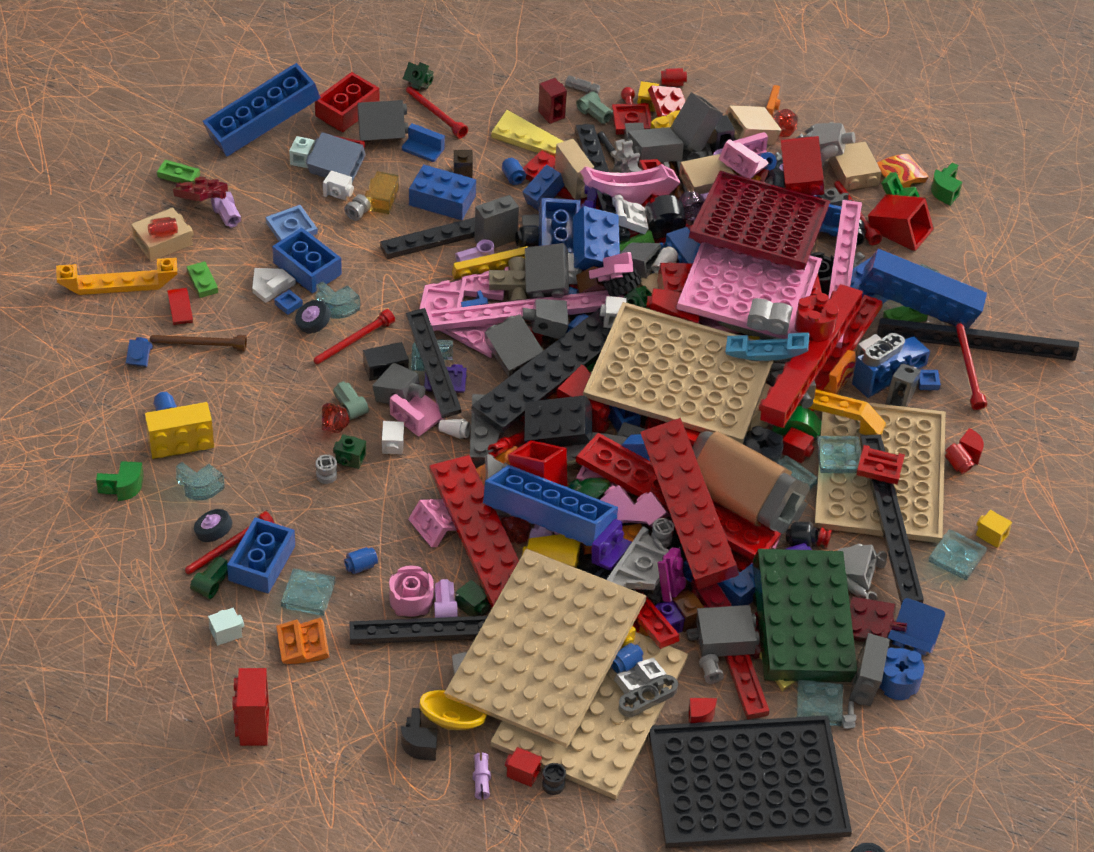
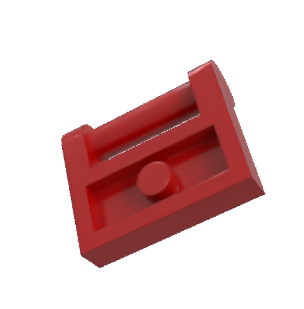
(880, 465)

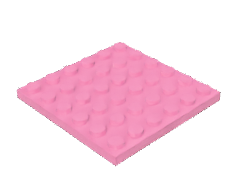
(727, 282)

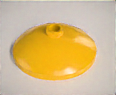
(449, 713)

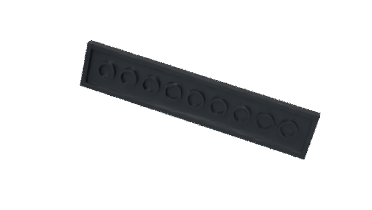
(543, 373)

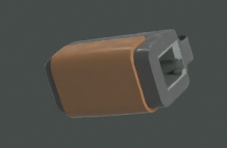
(749, 482)

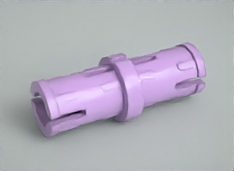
(481, 776)

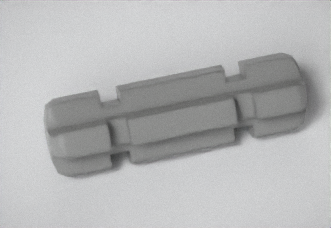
(582, 85)

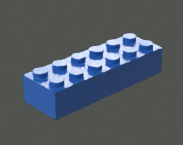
(261, 109)
(922, 289)
(548, 504)

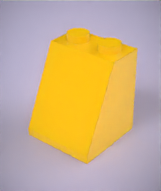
(556, 548)

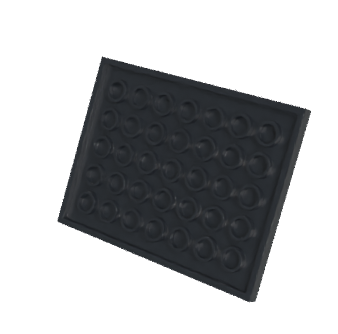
(748, 781)

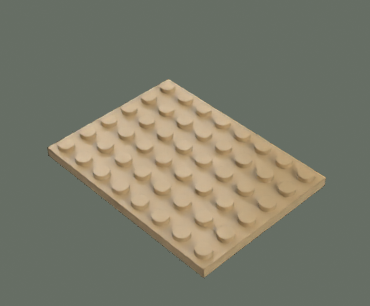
(676, 372)
(847, 499)
(545, 647)
(605, 740)

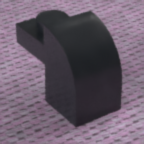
(418, 741)

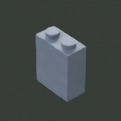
(335, 155)

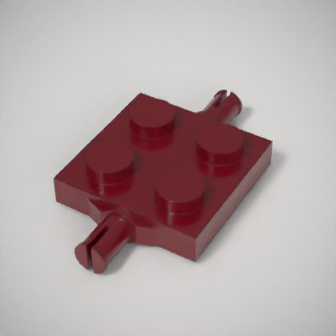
(201, 189)
(873, 618)

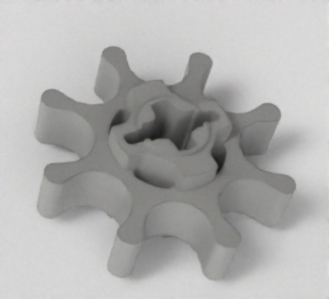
(624, 157)

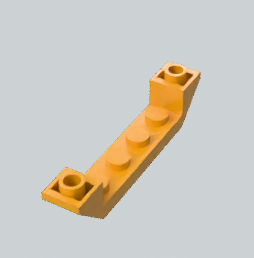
(117, 282)
(849, 408)

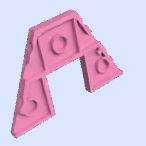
(451, 294)

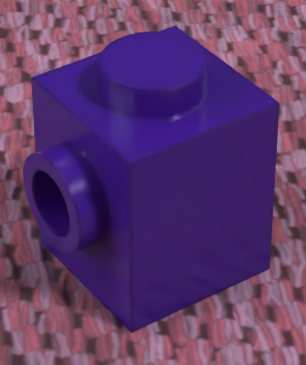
(671, 614)

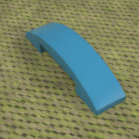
(767, 350)

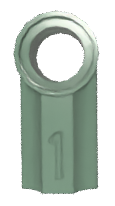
(592, 104)
(355, 405)

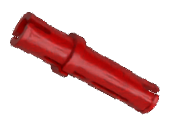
(505, 444)

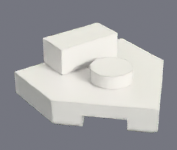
(271, 282)

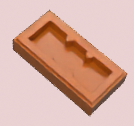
(774, 102)

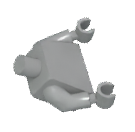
(832, 139)
(860, 567)

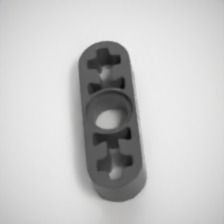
(876, 356)
(643, 704)

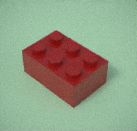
(340, 101)
(251, 706)

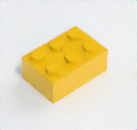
(179, 430)

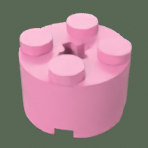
(411, 591)

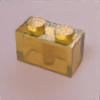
(382, 192)

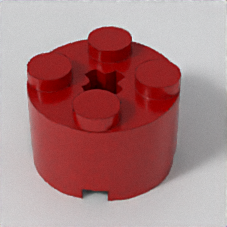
(816, 316)

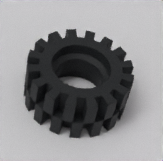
(619, 286)

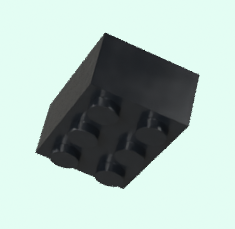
(559, 421)

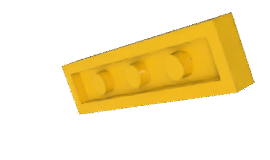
(485, 263)

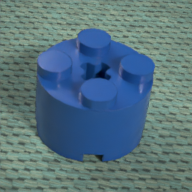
(902, 673)

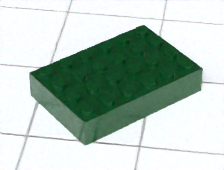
(804, 615)

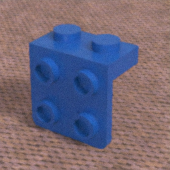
(922, 626)

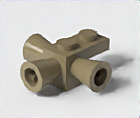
(511, 280)

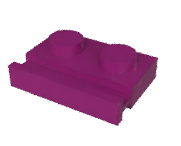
(671, 574)

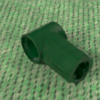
(208, 581)

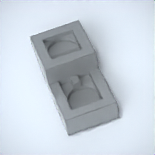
(641, 674)

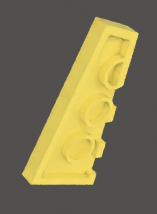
(524, 134)

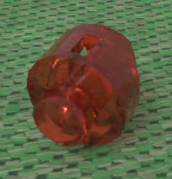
(787, 120)
(334, 418)
(516, 529)

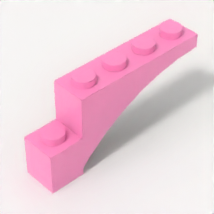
(632, 186)
(644, 511)

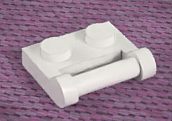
(634, 215)

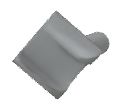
(848, 721)

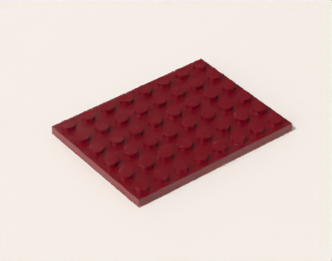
(760, 220)

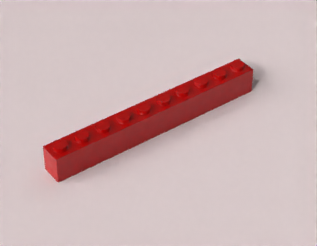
(803, 369)

